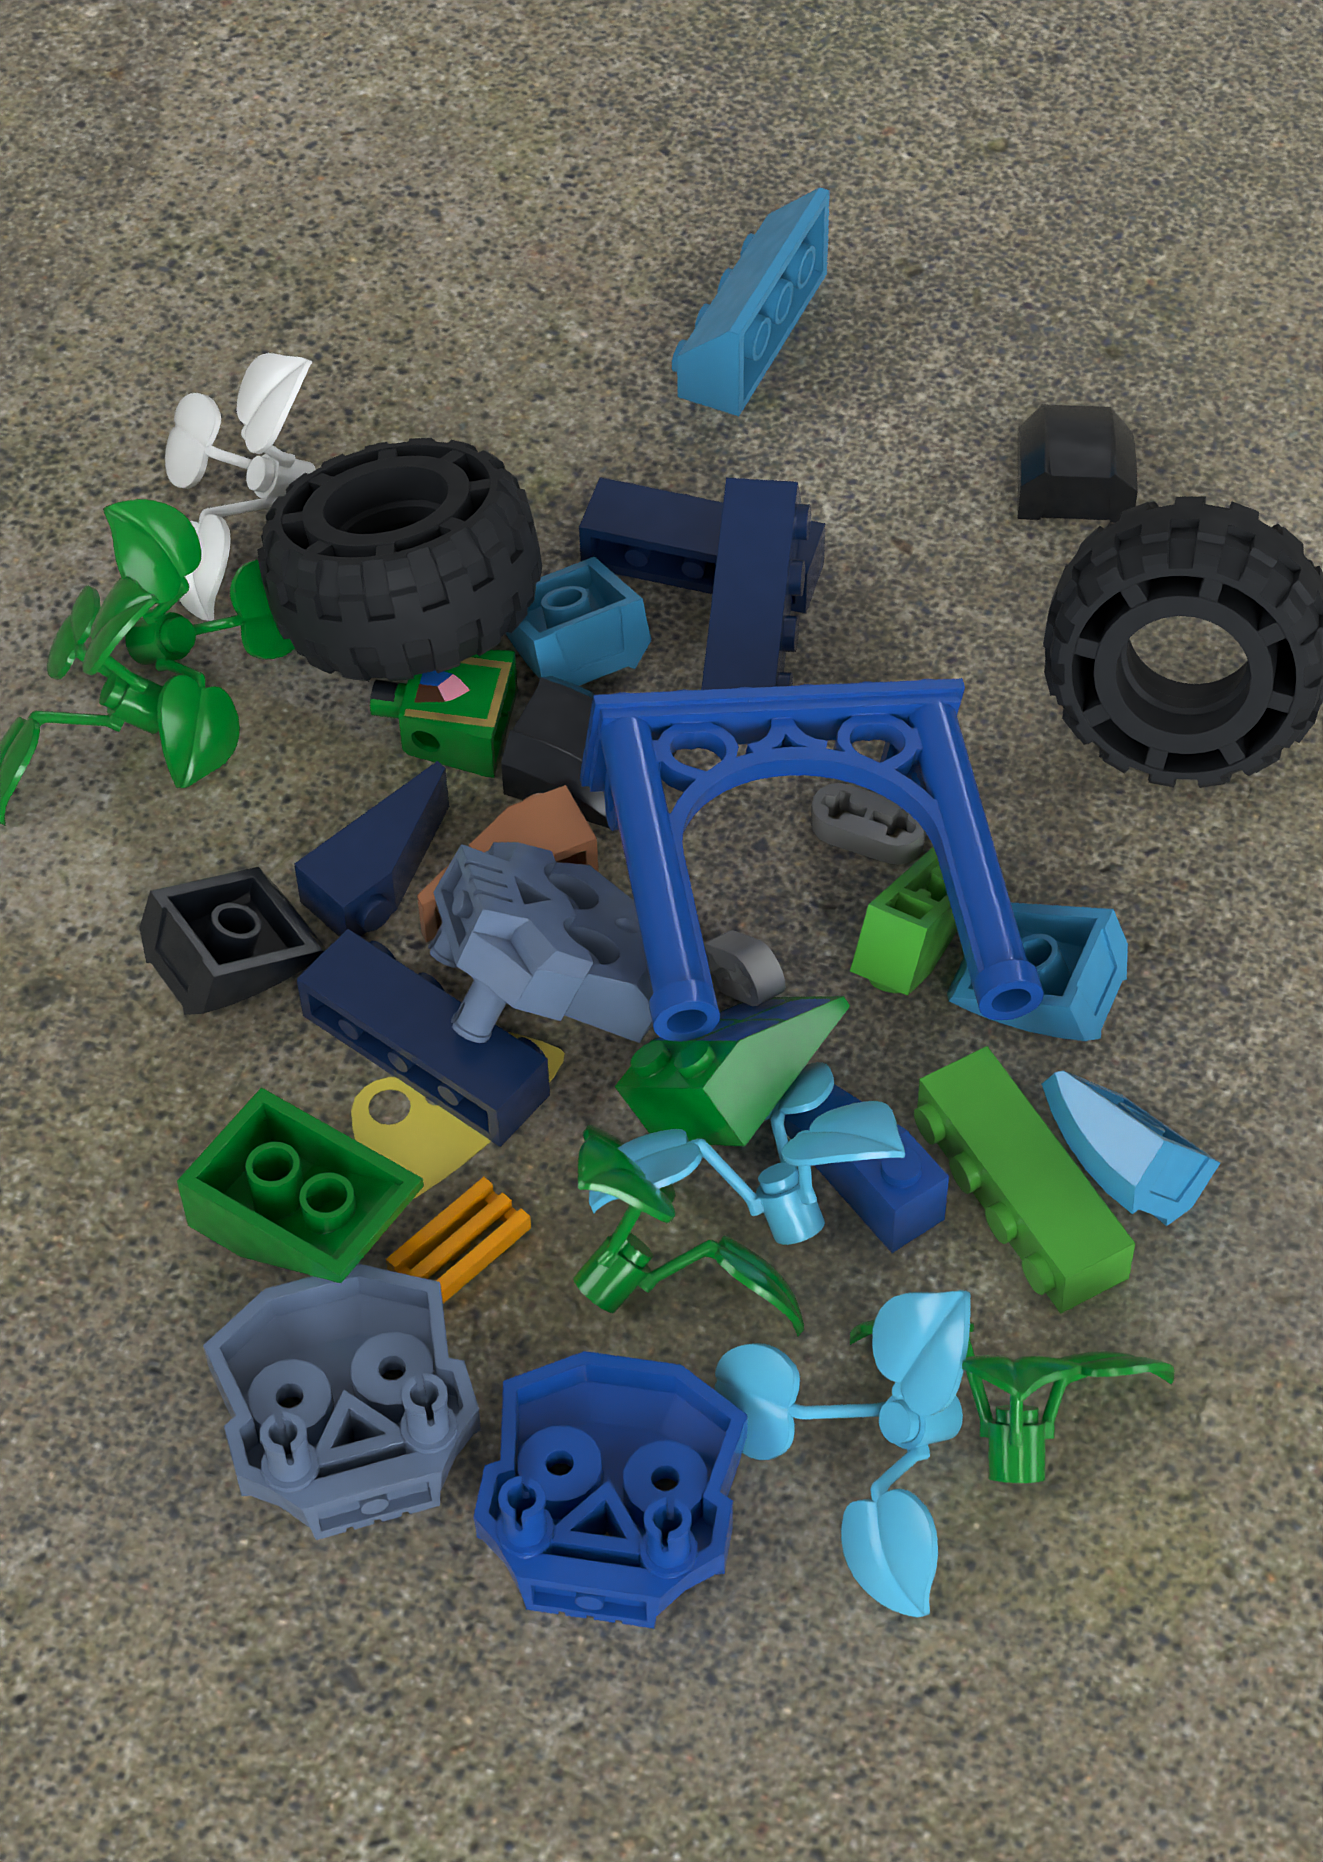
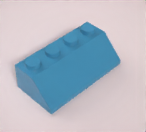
(755, 306)

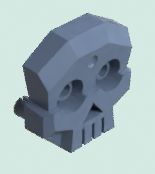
(540, 940)
(356, 1440)

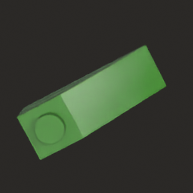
(906, 929)

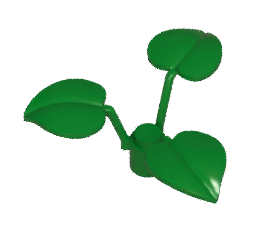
(125, 694)
(194, 721)
(623, 1258)
(1016, 1434)

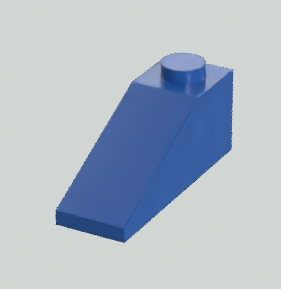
(891, 1195)

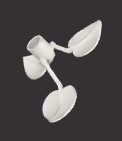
(262, 406)

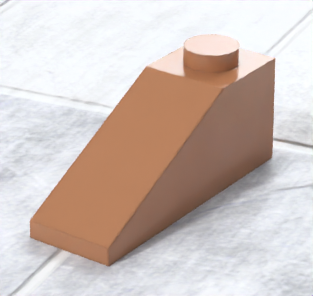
(541, 821)

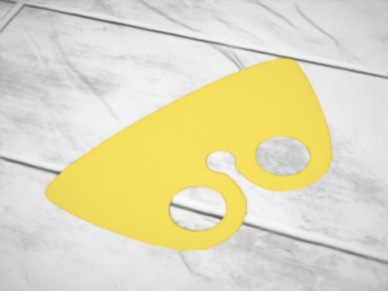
(429, 1138)

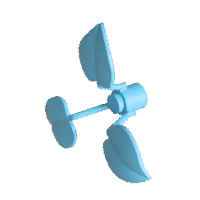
(784, 1192)
(921, 1348)

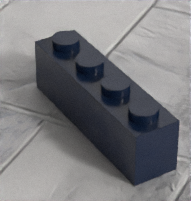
(671, 538)
(756, 584)
(407, 1030)

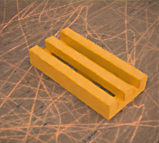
(450, 1220)

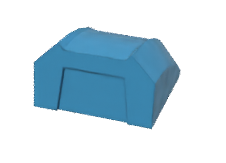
(582, 625)
(1079, 965)
(1128, 1149)

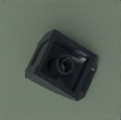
(1075, 464)
(549, 747)
(225, 939)

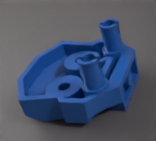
(620, 1432)

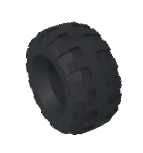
(400, 559)
(1201, 566)

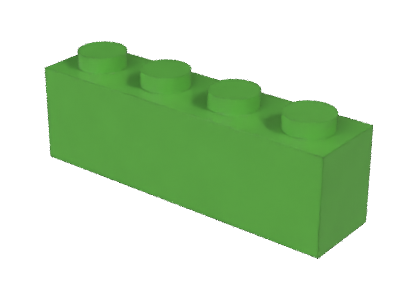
(1023, 1180)

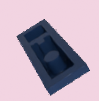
(369, 864)

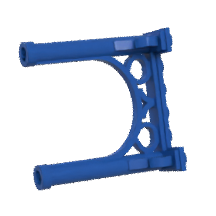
(787, 735)

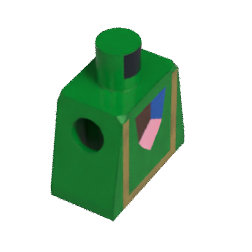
(455, 713)

